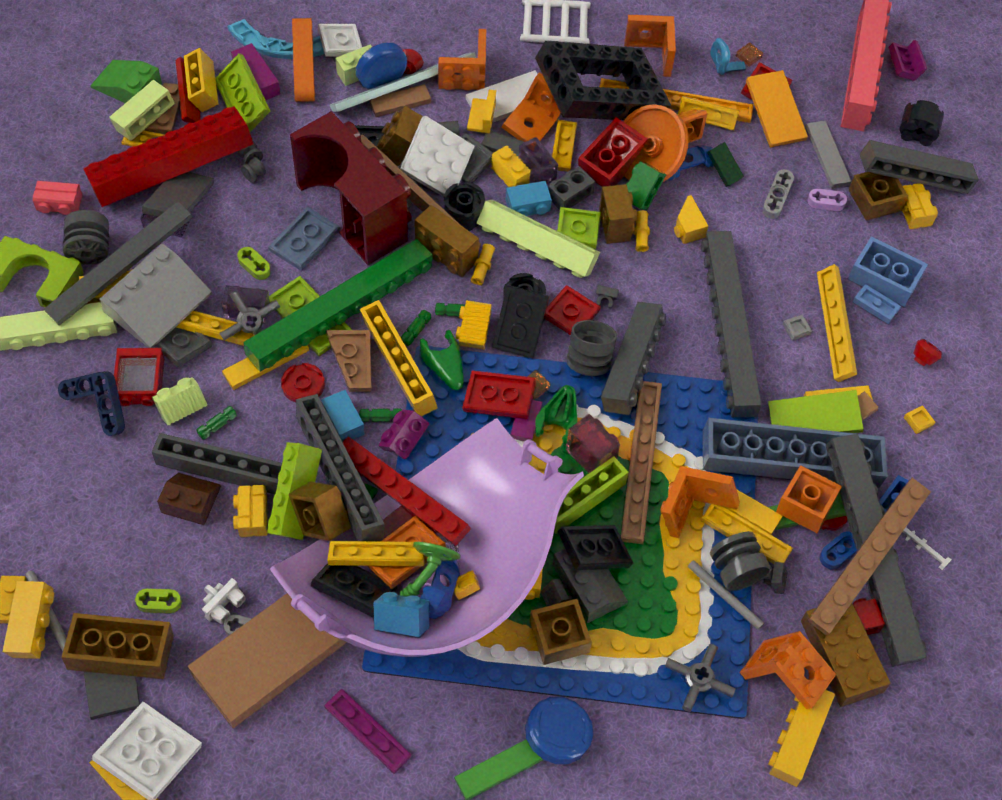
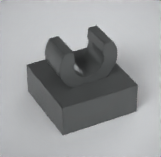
(606, 292)
(777, 578)
(555, 593)

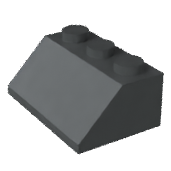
(594, 589)

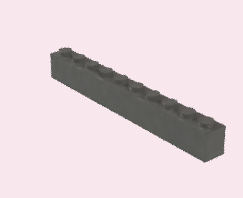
(731, 325)
(887, 581)

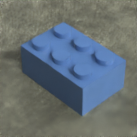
(887, 271)

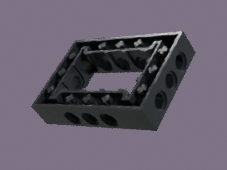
(563, 61)

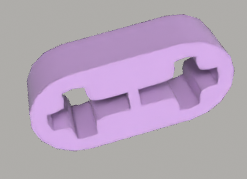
(827, 199)

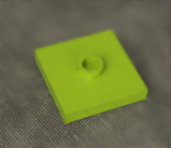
(580, 225)

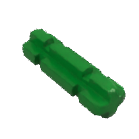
(450, 309)
(416, 327)
(378, 415)
(216, 422)

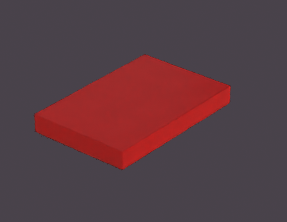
(499, 394)

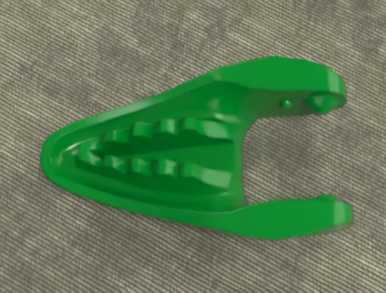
(446, 362)
(559, 411)

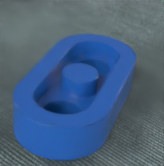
(838, 551)

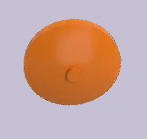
(666, 138)

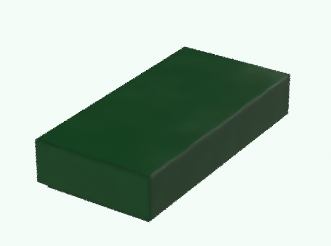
(725, 164)

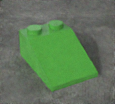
(125, 79)

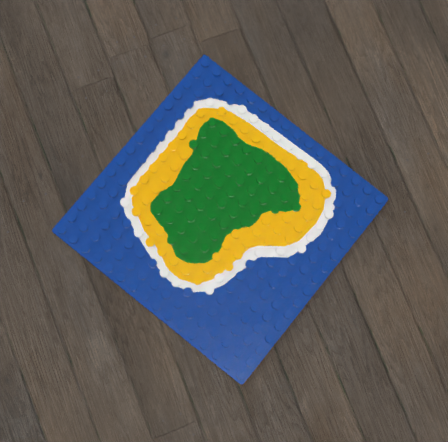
(667, 606)

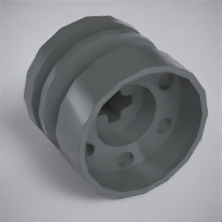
(86, 236)
(591, 347)
(740, 561)

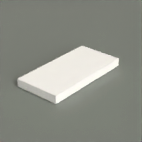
(508, 94)

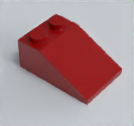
(612, 153)

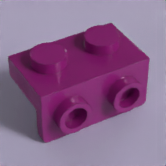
(908, 60)
(403, 433)

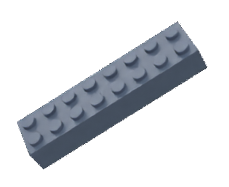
(779, 450)

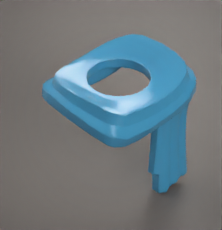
(722, 61)

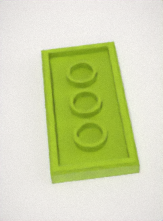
(242, 91)
(295, 296)
(824, 412)

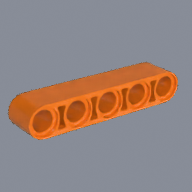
(303, 59)

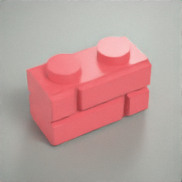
(57, 197)

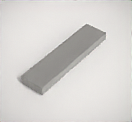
(828, 154)

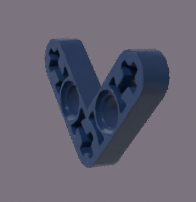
(98, 389)

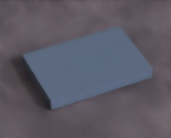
(304, 238)

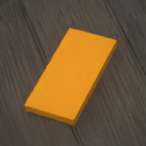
(776, 108)

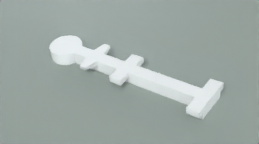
(922, 543)

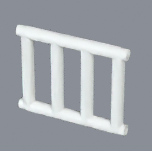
(565, 5)

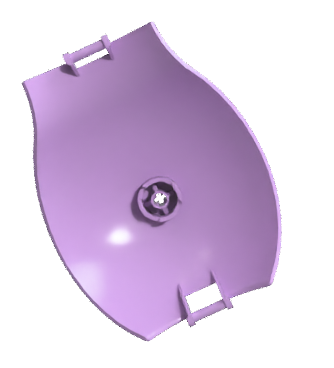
(510, 535)

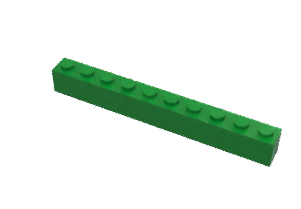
(337, 305)

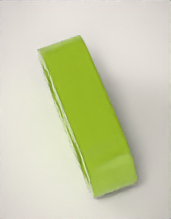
(257, 260)
(158, 604)

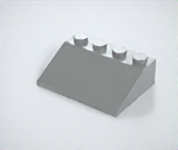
(155, 296)

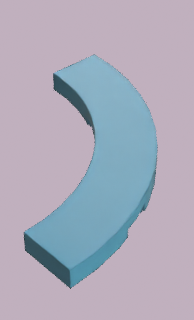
(268, 46)

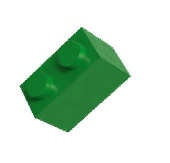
(644, 184)

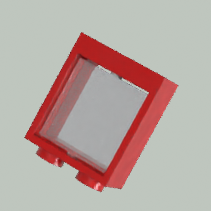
(138, 375)

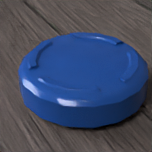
(381, 65)
(559, 730)

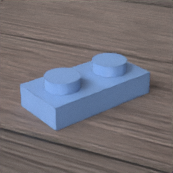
(876, 304)

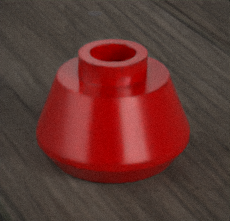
(414, 61)
(926, 352)

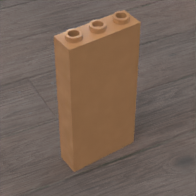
(261, 660)

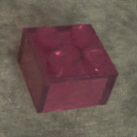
(591, 443)

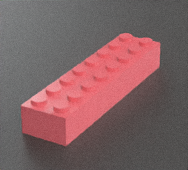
(865, 64)

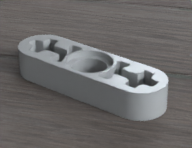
(779, 201)

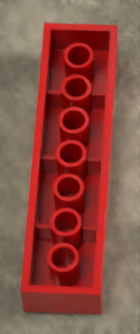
(168, 156)

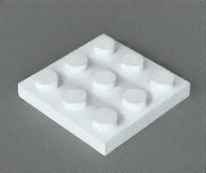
(436, 156)
(147, 751)

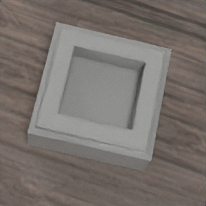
(797, 327)

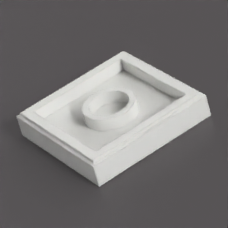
(339, 39)

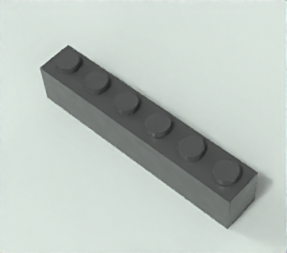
(918, 167)
(633, 358)
(215, 462)

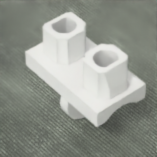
(219, 597)

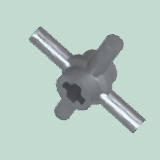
(246, 311)
(696, 685)

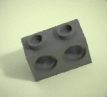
(571, 188)

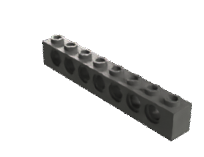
(339, 469)

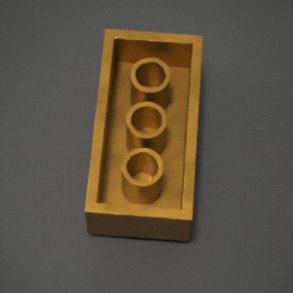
(118, 646)
(850, 657)

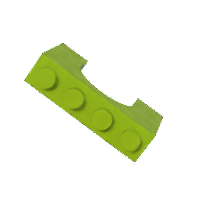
(62, 270)

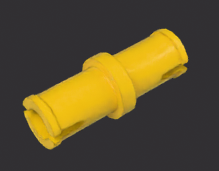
(642, 231)
(482, 264)

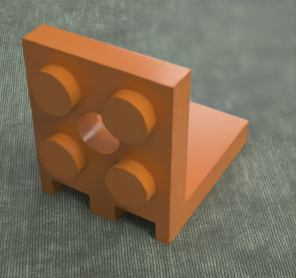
(659, 35)
(471, 69)
(536, 109)
(699, 486)
(788, 658)

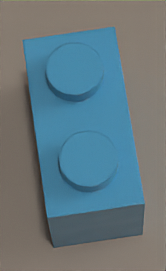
(529, 198)
(343, 415)
(401, 614)

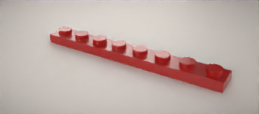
(406, 493)

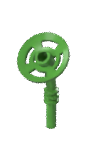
(435, 555)

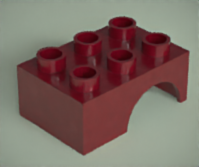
(370, 197)

